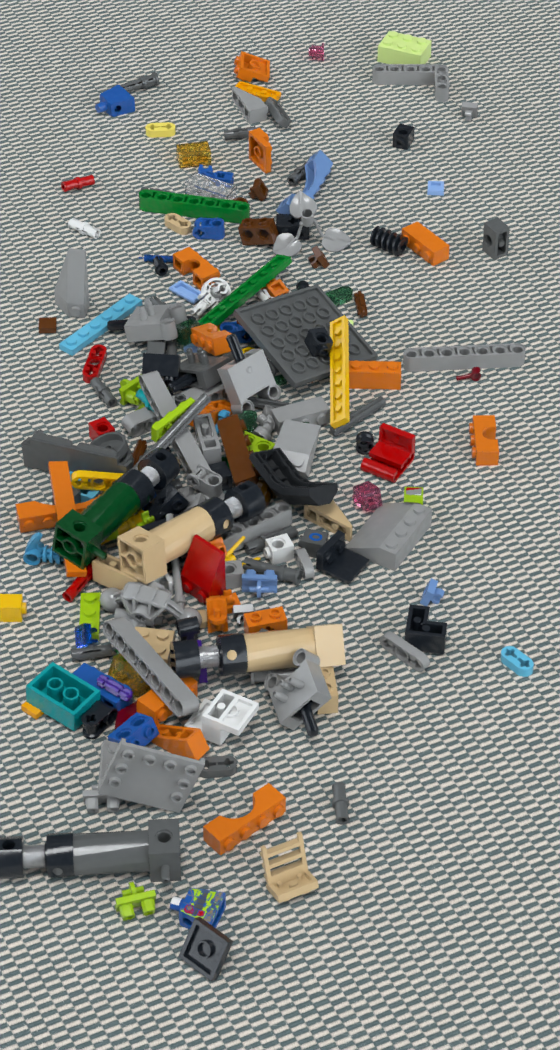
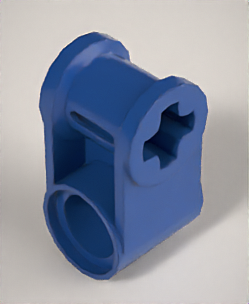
(210, 227)
(237, 329)

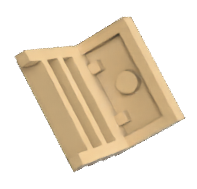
(290, 879)

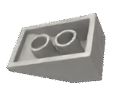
(299, 444)

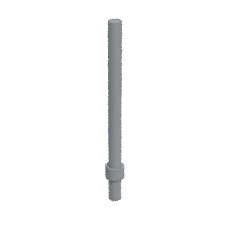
(179, 598)

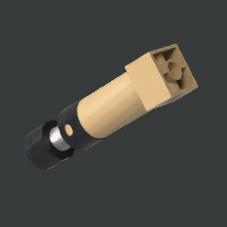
(146, 553)
(258, 651)

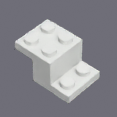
(223, 716)

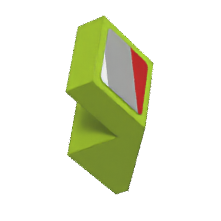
(413, 494)

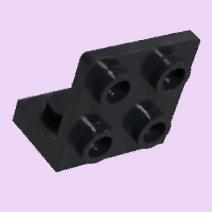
(338, 560)

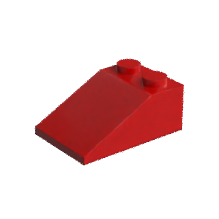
(204, 570)

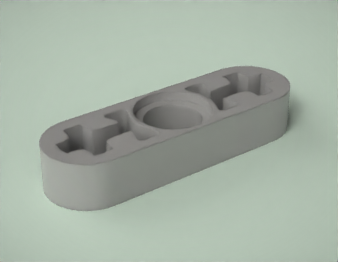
(412, 656)

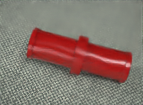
(77, 183)

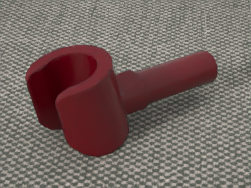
(475, 375)

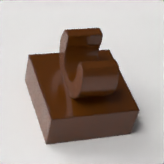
(258, 190)
(318, 258)

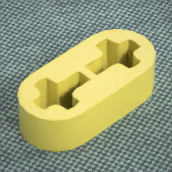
(160, 129)

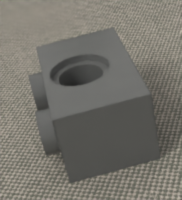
(496, 238)

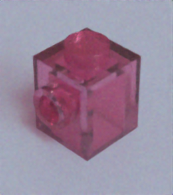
(367, 496)

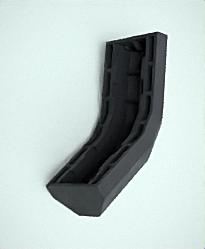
(288, 483)

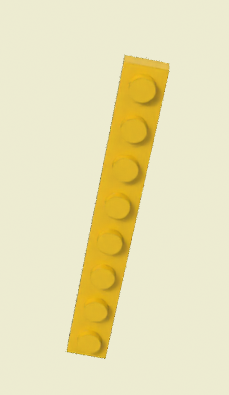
(339, 372)

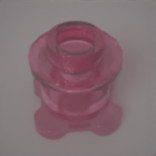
(317, 52)

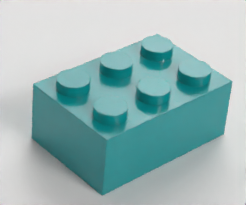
(61, 695)

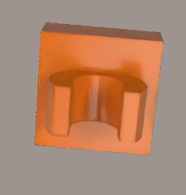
(231, 598)

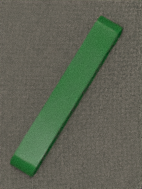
(193, 206)

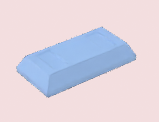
(186, 291)

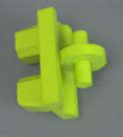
(128, 390)
(134, 898)

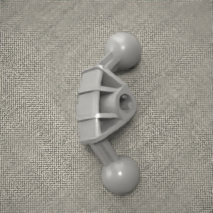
(144, 602)

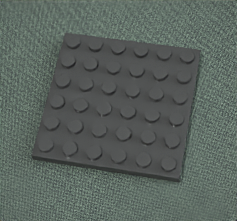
(282, 326)

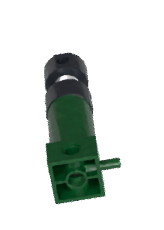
(81, 534)

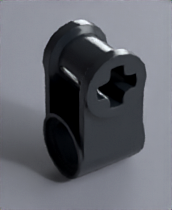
(98, 719)

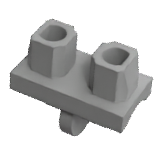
(92, 800)

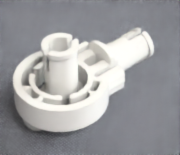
(212, 295)

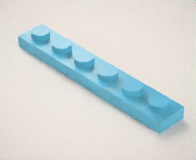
(98, 325)

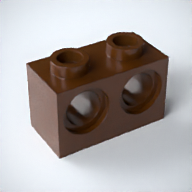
(258, 231)

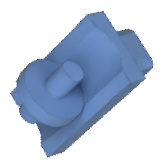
(258, 582)

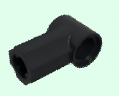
(188, 628)

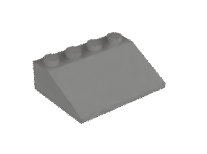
(391, 533)

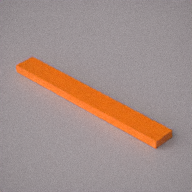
(64, 503)

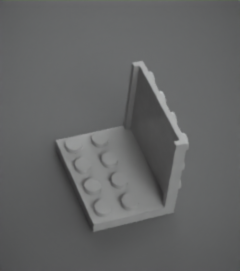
(147, 775)

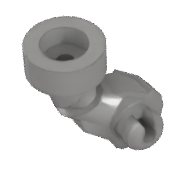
(266, 426)

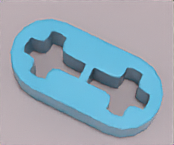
(515, 659)

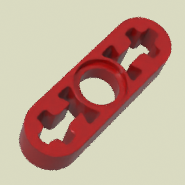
(92, 358)

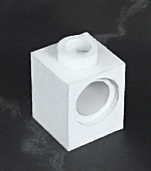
(279, 549)

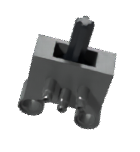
(199, 370)

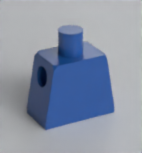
(116, 102)

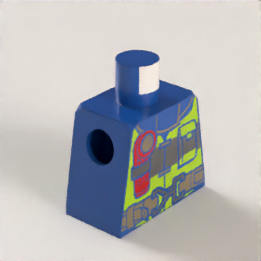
(199, 903)

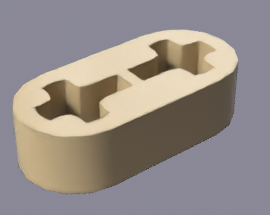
(177, 223)

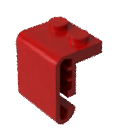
(390, 454)

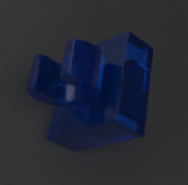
(83, 635)

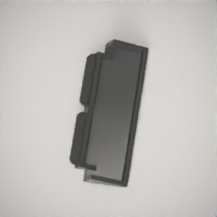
(44, 448)

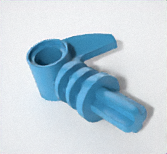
(36, 551)

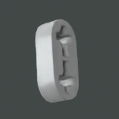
(304, 562)

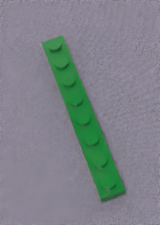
(246, 290)

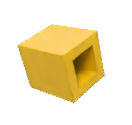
(12, 607)

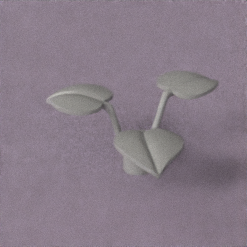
(305, 208)

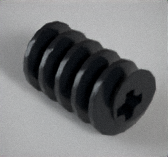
(388, 241)

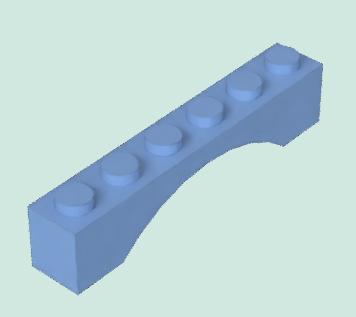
(316, 170)

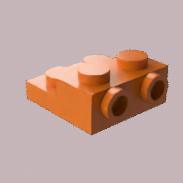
(250, 67)
(260, 149)

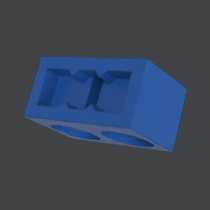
(136, 730)

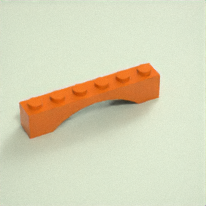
(39, 516)

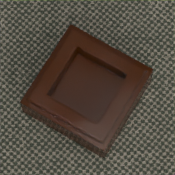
(48, 325)

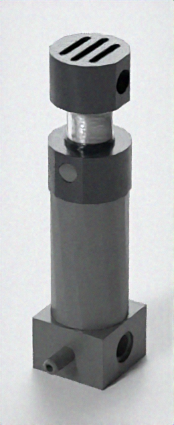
(98, 853)

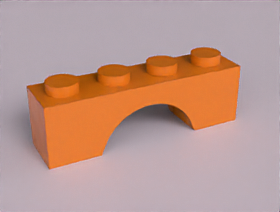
(225, 833)

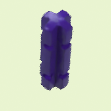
(114, 688)

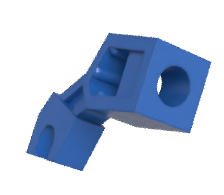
(227, 177)

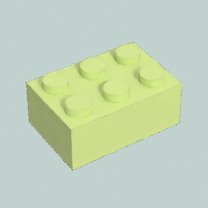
(403, 49)

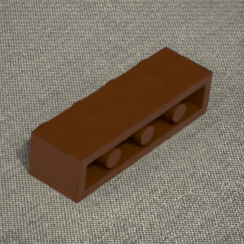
(237, 449)

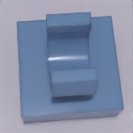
(431, 593)

